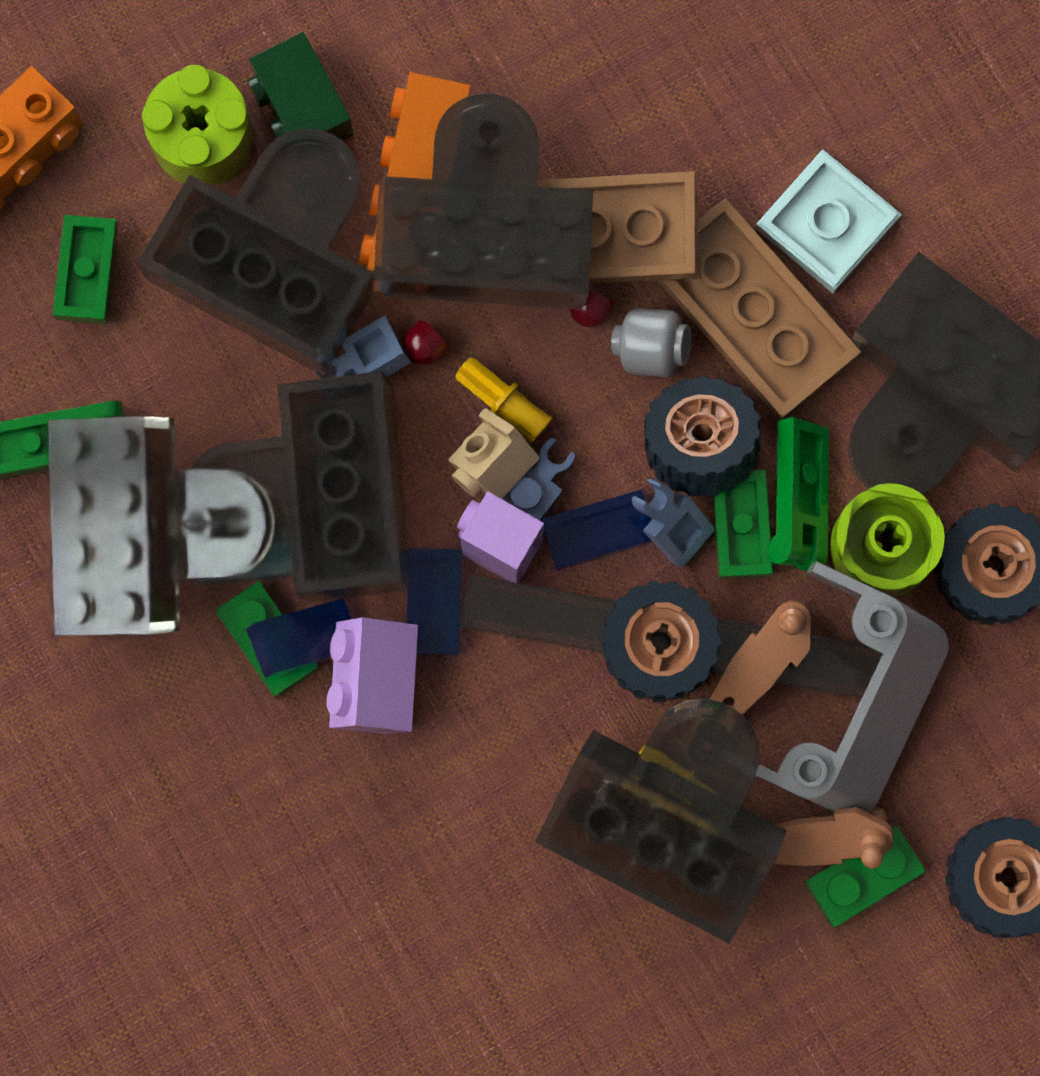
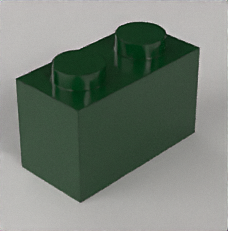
(297, 89)

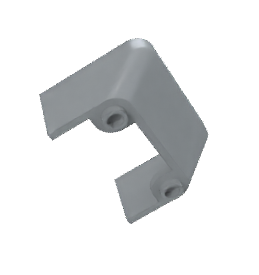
(887, 712)

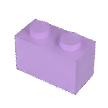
(500, 537)
(372, 676)

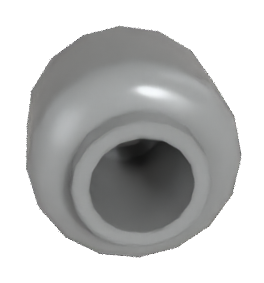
(652, 342)

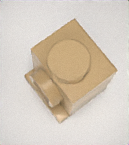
(492, 458)

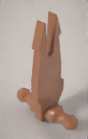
(765, 656)
(836, 837)

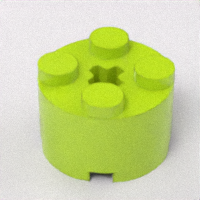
(193, 99)
(911, 527)

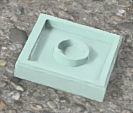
(827, 221)

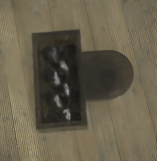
(482, 220)
(268, 252)
(952, 379)
(332, 485)
(137, 525)
(671, 816)

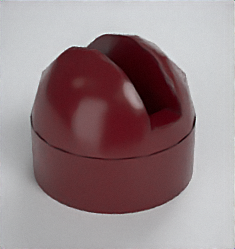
(594, 312)
(424, 344)

